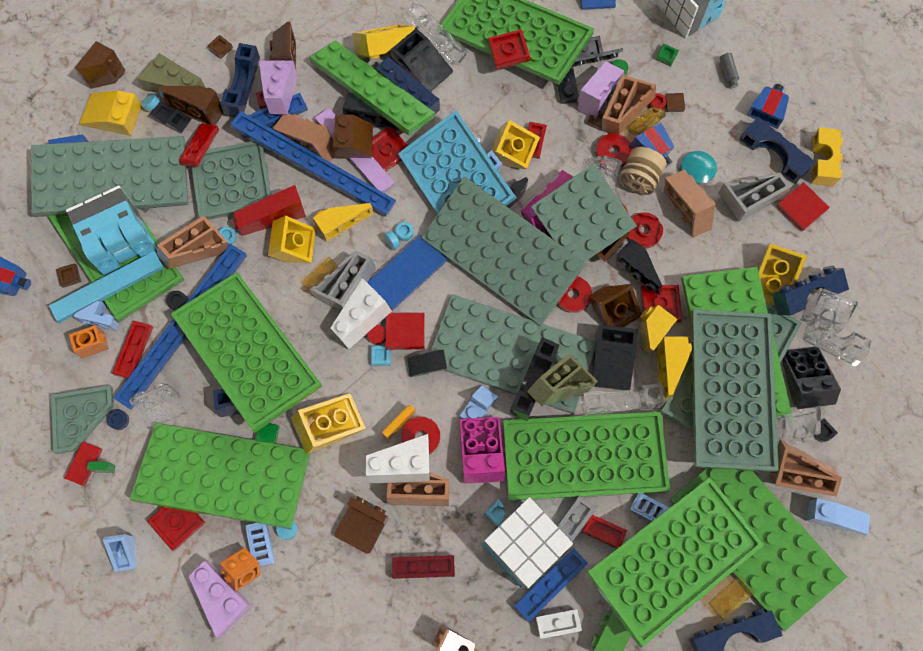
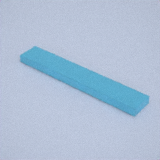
(106, 286)

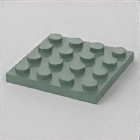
(230, 179)
(584, 214)

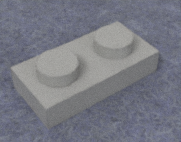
(576, 518)

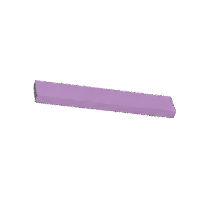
(367, 166)

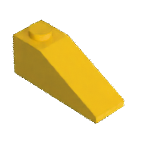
(339, 219)

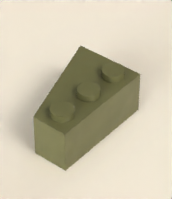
(166, 73)
(562, 382)

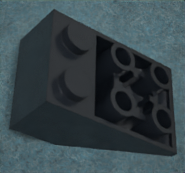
(421, 60)
(614, 357)
(810, 378)

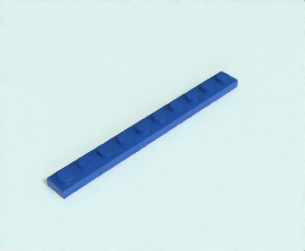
(313, 163)
(173, 334)

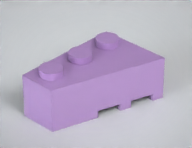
(218, 599)

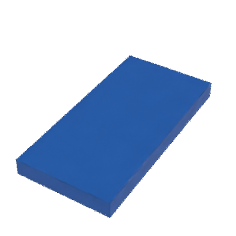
(407, 272)

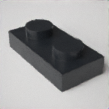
(568, 88)

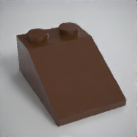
(194, 101)

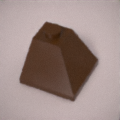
(615, 305)

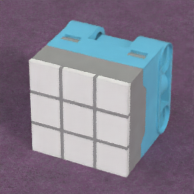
(526, 544)

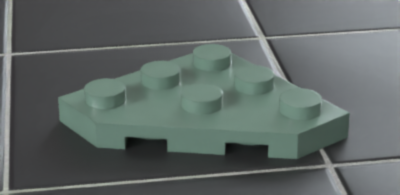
(77, 415)

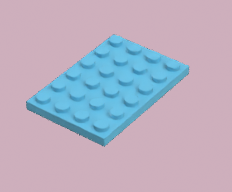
(447, 155)

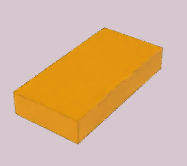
(399, 422)

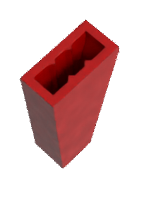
(263, 213)

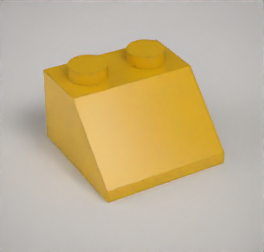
(514, 145)
(291, 240)
(654, 326)

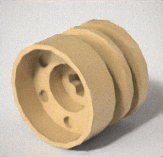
(642, 171)

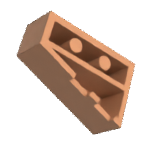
(627, 103)
(307, 134)
(691, 200)
(192, 244)
(804, 472)
(420, 493)

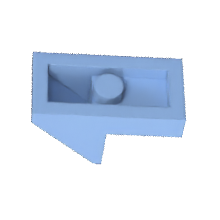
(95, 315)
(480, 404)

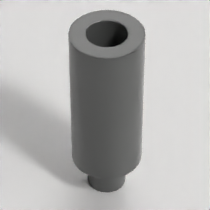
(729, 69)

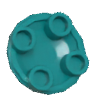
(700, 166)

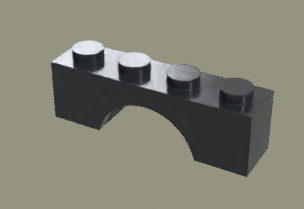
(539, 365)

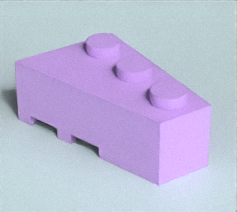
(278, 84)
(599, 89)

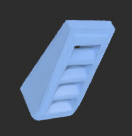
(649, 517)
(252, 545)

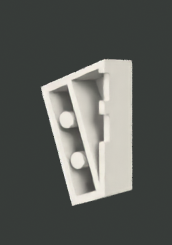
(360, 314)
(400, 463)

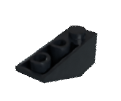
(638, 263)

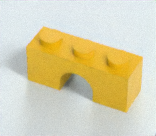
(828, 143)

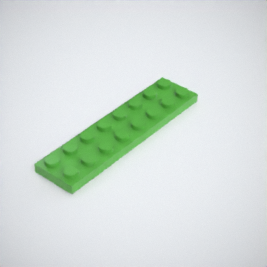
(372, 87)

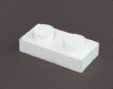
(558, 624)

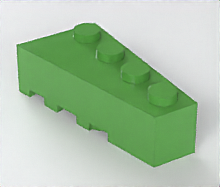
(612, 635)

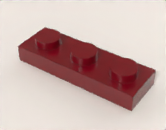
(423, 567)

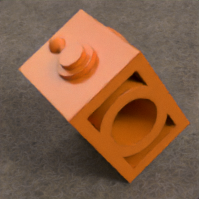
(88, 341)
(240, 569)

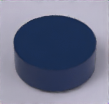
(118, 419)

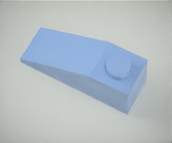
(837, 516)

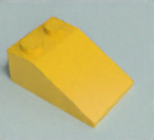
(379, 40)
(112, 112)
(778, 268)
(671, 360)
(327, 423)

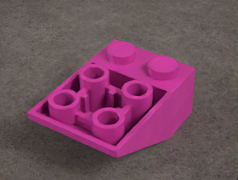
(482, 450)

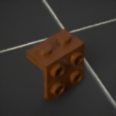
(361, 525)

